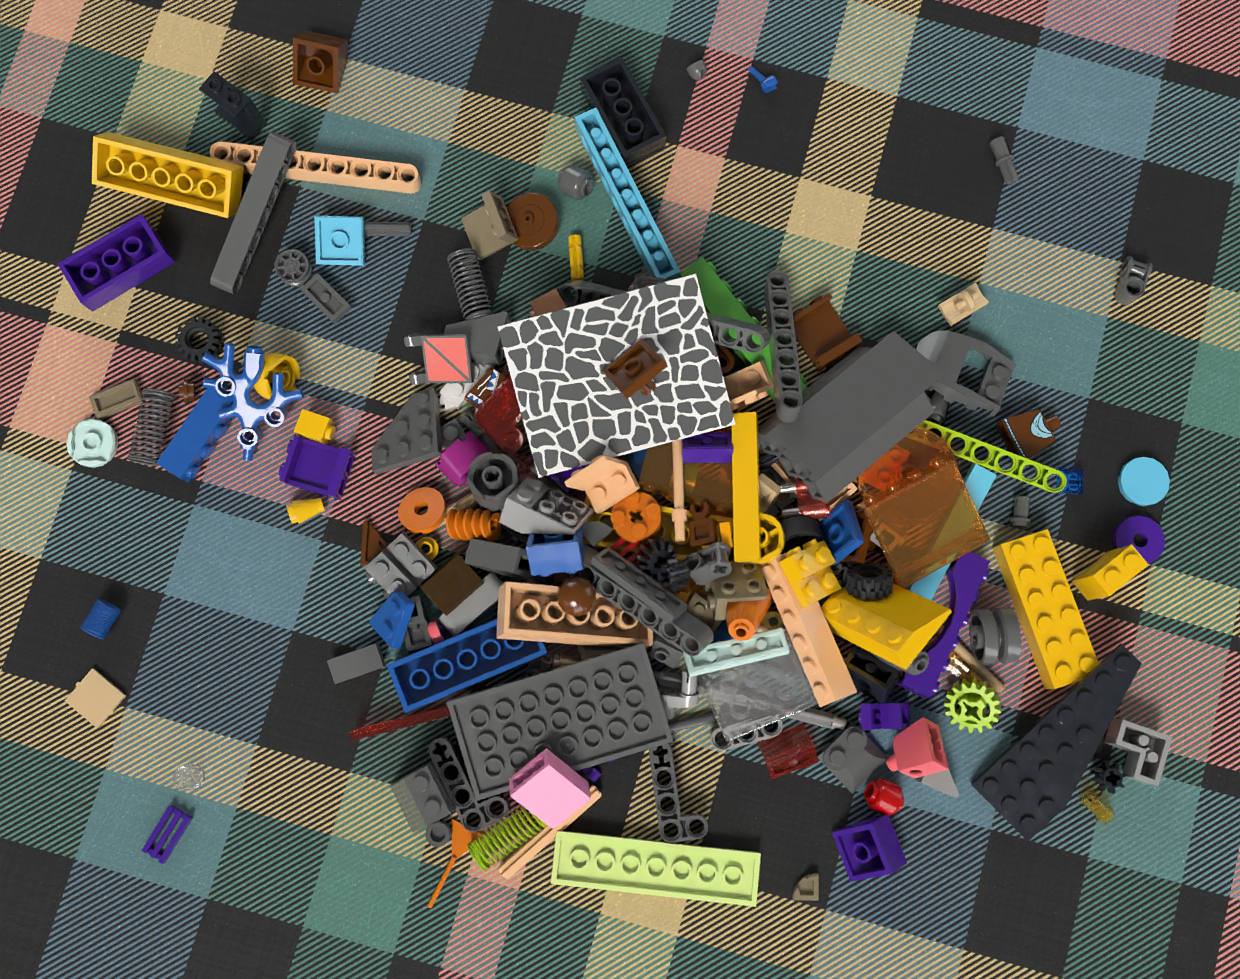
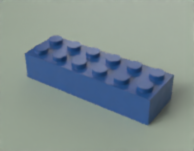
(459, 665)

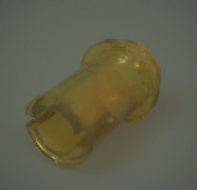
(778, 621)
(1098, 808)

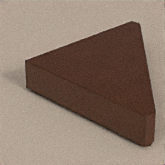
(372, 544)

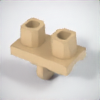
(962, 304)

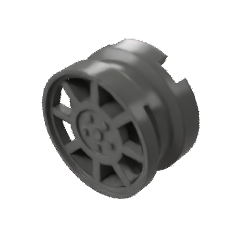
(293, 268)

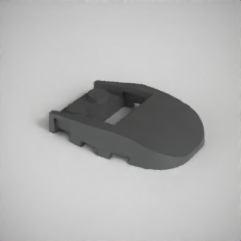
(948, 352)

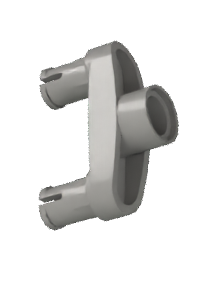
(677, 698)

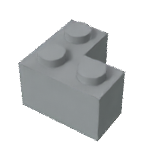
(1145, 749)

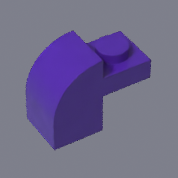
(885, 716)

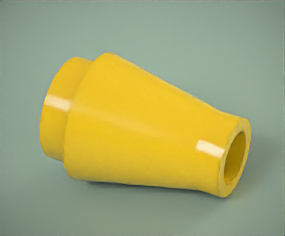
(304, 509)

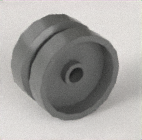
(995, 635)

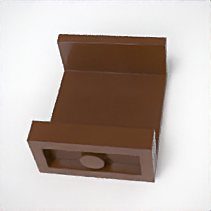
(823, 333)

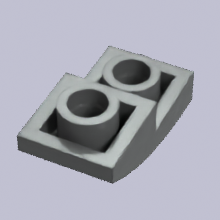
(356, 663)

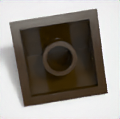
(451, 583)

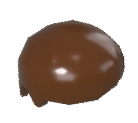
(576, 596)

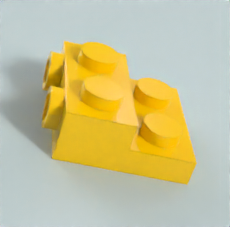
(810, 572)

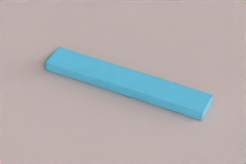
(978, 482)

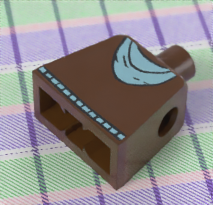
(1028, 432)

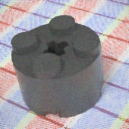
(486, 469)

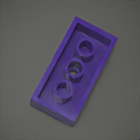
(116, 263)

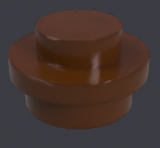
(187, 391)

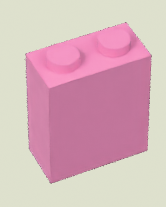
(549, 789)

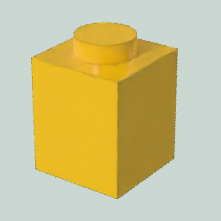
(315, 427)

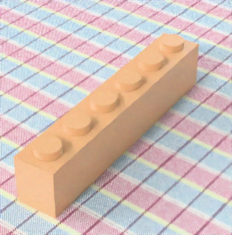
(810, 638)

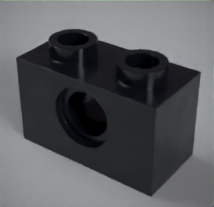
(871, 675)

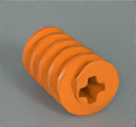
(473, 524)

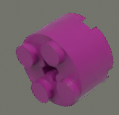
(458, 458)

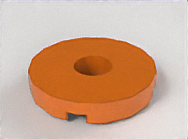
(414, 502)

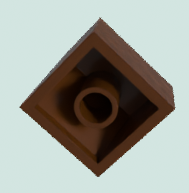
(319, 61)

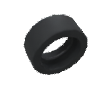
(800, 526)

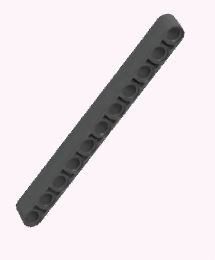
(684, 632)

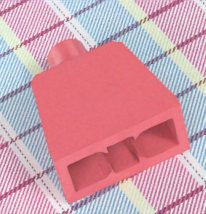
(918, 750)

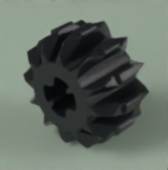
(654, 555)

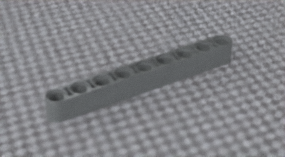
(720, 324)

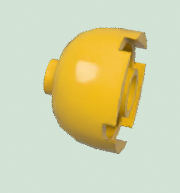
(277, 363)
(771, 538)

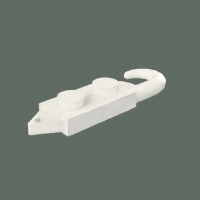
(454, 393)

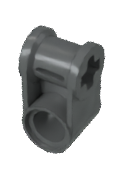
(1132, 276)
(707, 564)

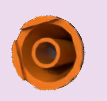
(745, 617)

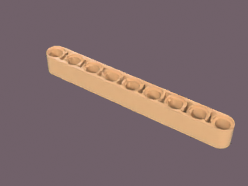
(329, 165)

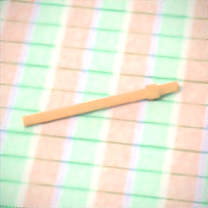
(679, 514)

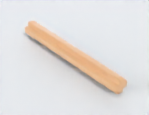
(541, 839)

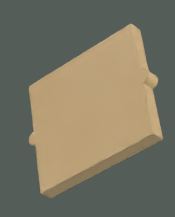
(95, 698)

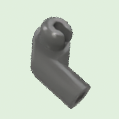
(545, 665)

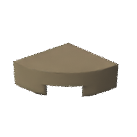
(807, 888)

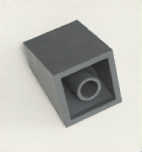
(422, 798)

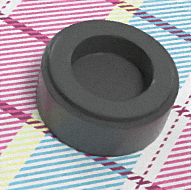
(438, 833)

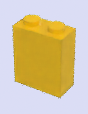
(1110, 572)

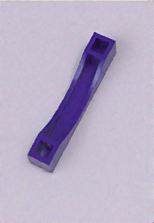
(964, 580)

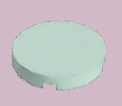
(92, 443)

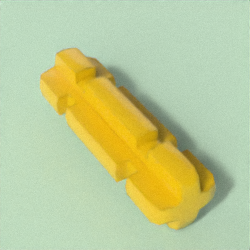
(576, 258)

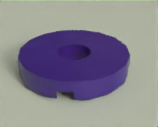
(1148, 529)

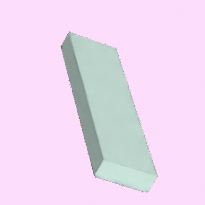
(737, 652)

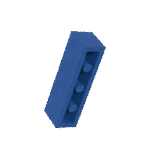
(196, 436)

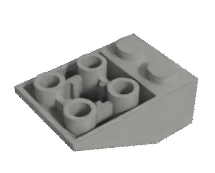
(542, 510)

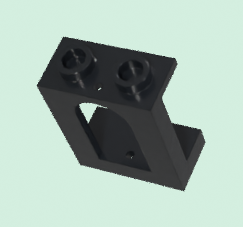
(233, 106)

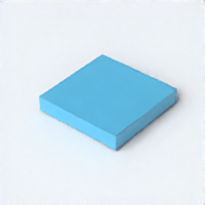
(339, 240)

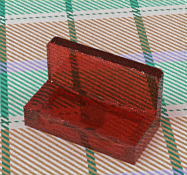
(788, 751)

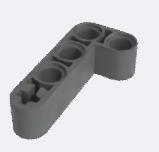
(463, 782)
(670, 789)

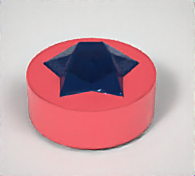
(437, 632)

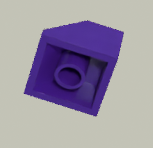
(869, 848)

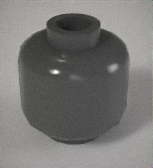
(575, 182)

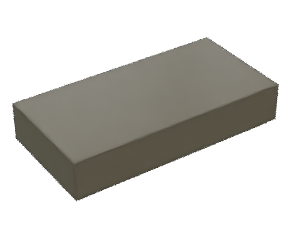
(116, 399)

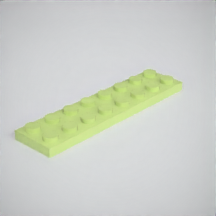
(656, 868)

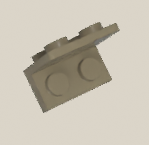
(489, 226)

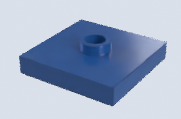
(841, 531)

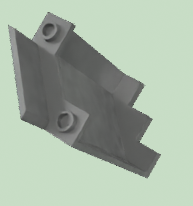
(853, 416)

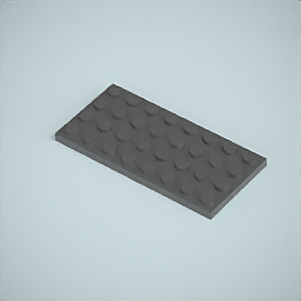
(576, 711)

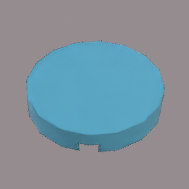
(1143, 481)

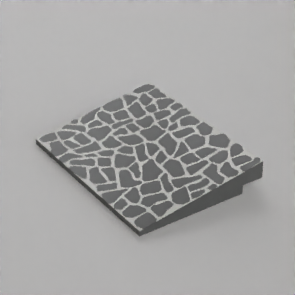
(578, 412)

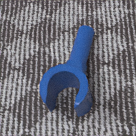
(768, 83)

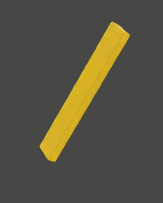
(746, 488)

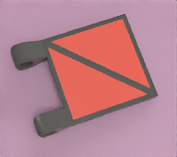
(445, 358)

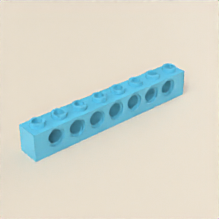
(625, 196)

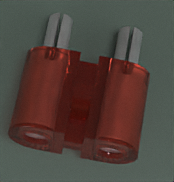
(806, 504)

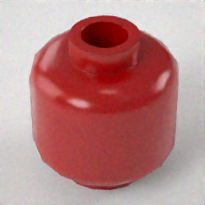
(884, 796)

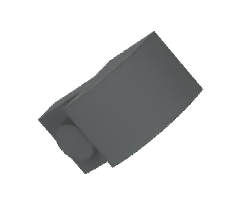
(417, 635)

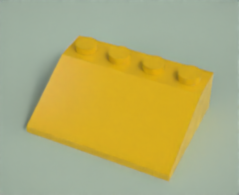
(886, 627)

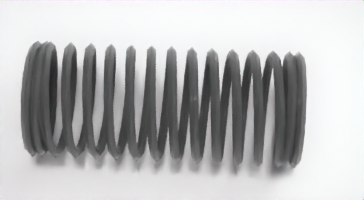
(456, 262)
(161, 397)

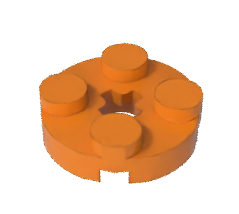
(636, 530)

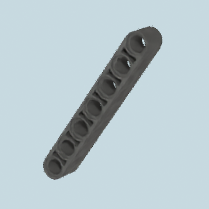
(253, 213)
(783, 346)

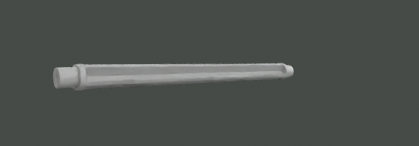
(808, 715)

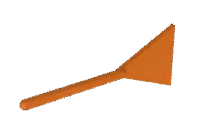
(460, 838)

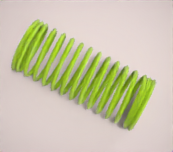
(478, 853)

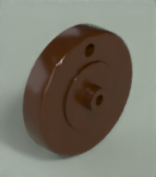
(534, 220)

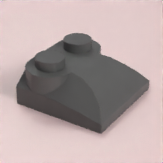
(851, 757)

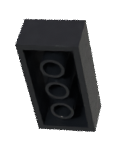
(623, 111)

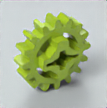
(972, 695)

